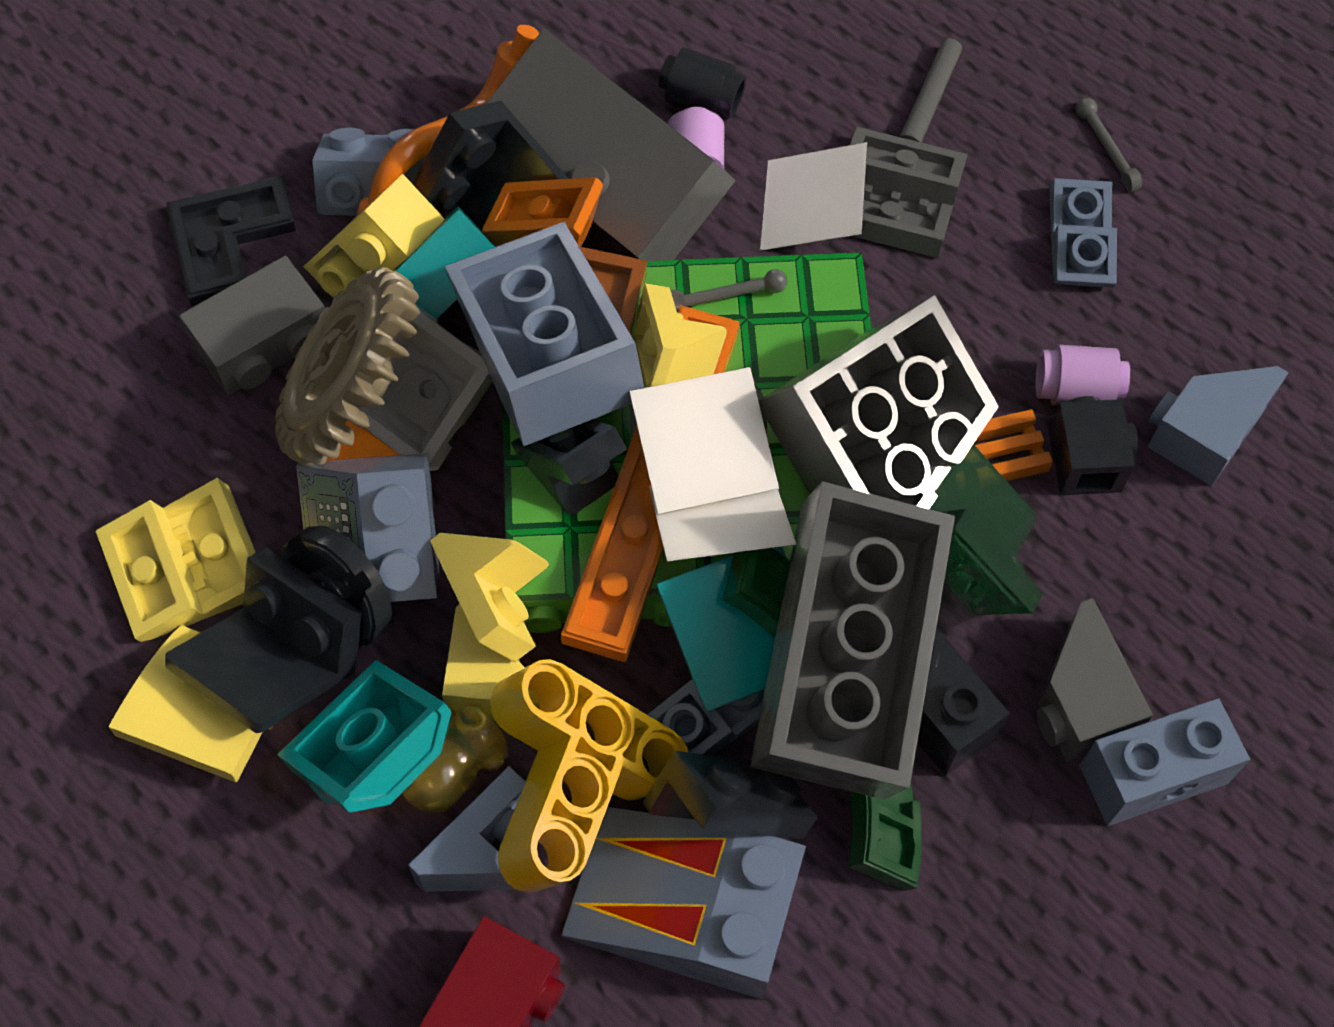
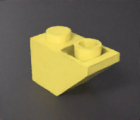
(376, 237)

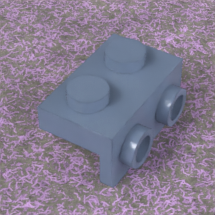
(347, 165)

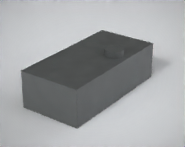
(651, 175)
(854, 642)

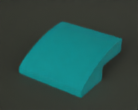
(719, 643)

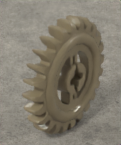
(345, 365)

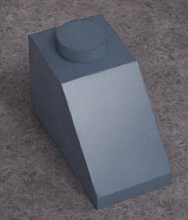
(1212, 418)

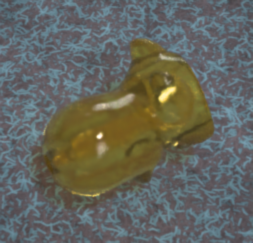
(469, 745)

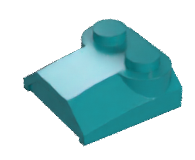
(369, 741)

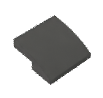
(908, 191)

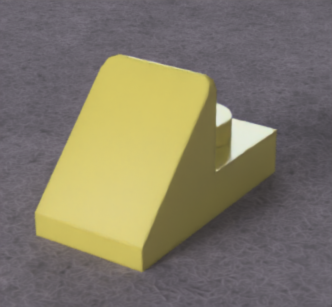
(669, 345)
(485, 581)

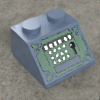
(384, 511)

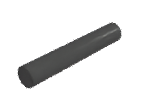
(932, 90)

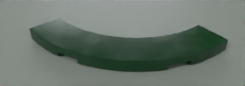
(883, 831)

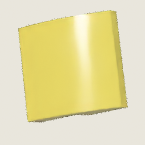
(178, 560)
(180, 721)

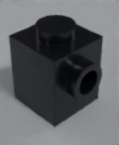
(1092, 446)

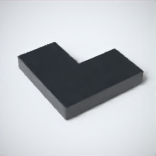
(215, 224)

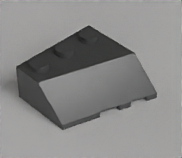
(885, 409)

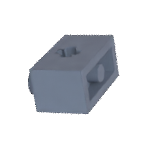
(1163, 761)

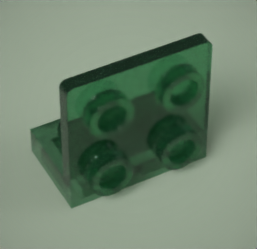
(986, 538)

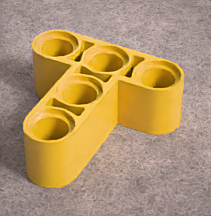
(569, 754)

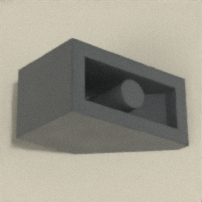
(1089, 688)

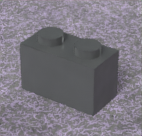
(253, 325)

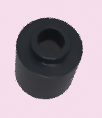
(703, 82)

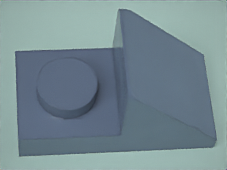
(463, 852)

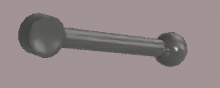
(1130, 177)
(773, 281)

